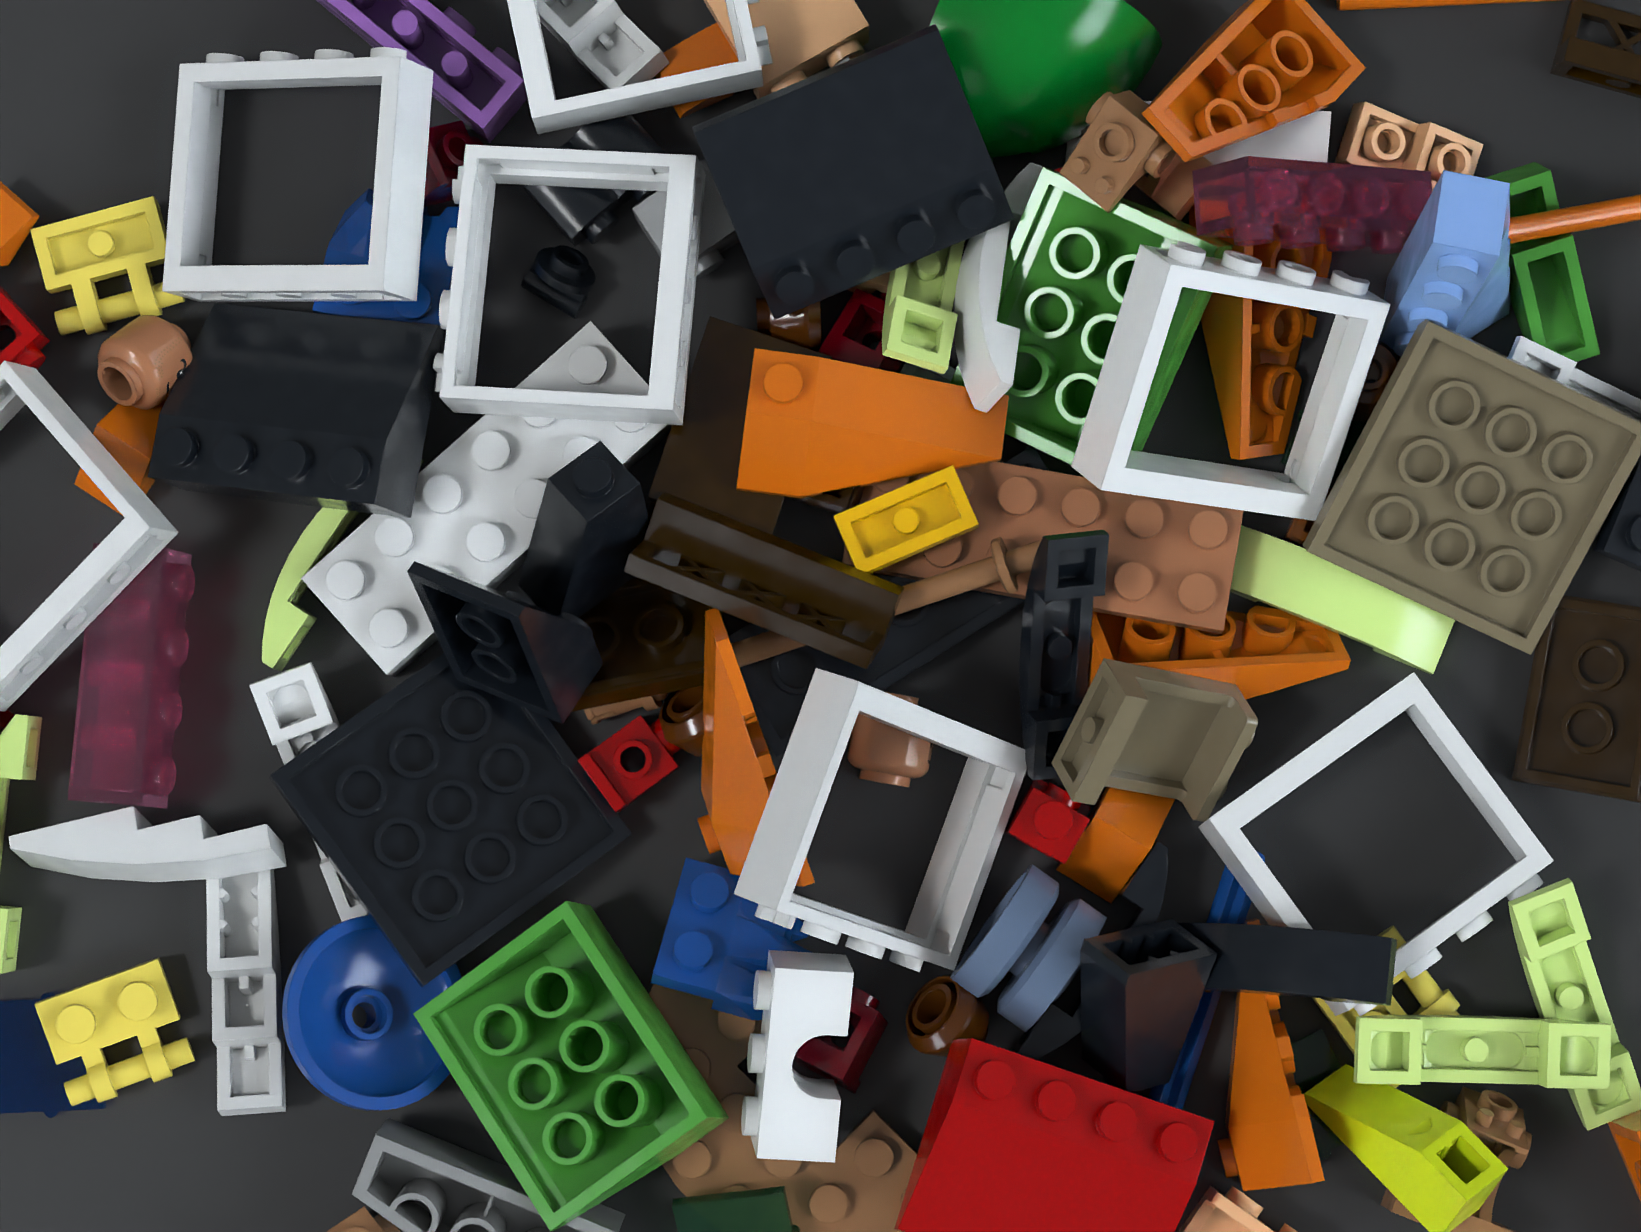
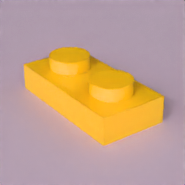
(906, 521)

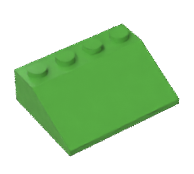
(1065, 294)
(570, 1064)

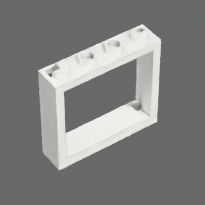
(554, 114)
(397, 192)
(469, 251)
(1134, 353)
(106, 568)
(961, 853)
(1467, 917)

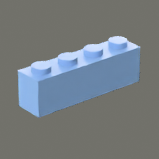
(1452, 262)

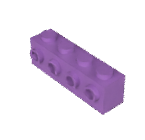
(467, 78)

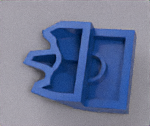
(351, 247)
(717, 941)

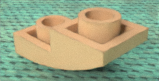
(1390, 141)

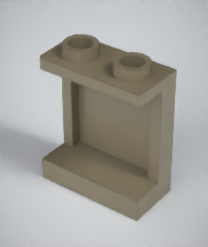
(1155, 736)

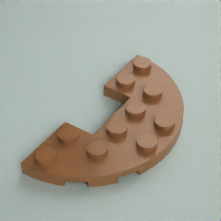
(851, 1195)

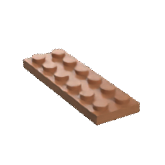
(1163, 559)

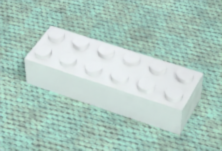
(475, 505)

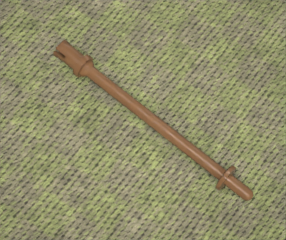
(1001, 567)

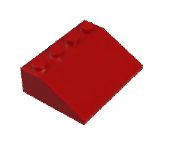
(1047, 1152)

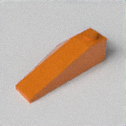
(1252, 76)
(1256, 353)
(849, 425)
(1255, 651)
(734, 755)
(1265, 1111)

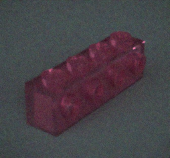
(1309, 203)
(131, 689)

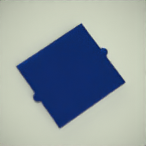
(27, 1067)

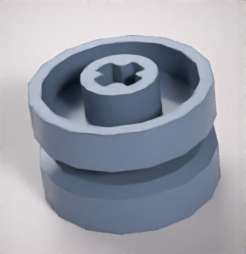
(1036, 953)

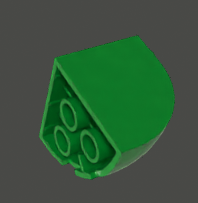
(1042, 64)

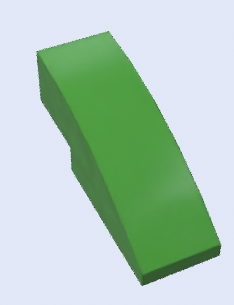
(1546, 273)

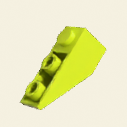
(1411, 1147)

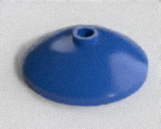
(388, 1058)

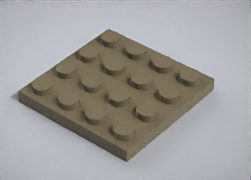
(1476, 486)

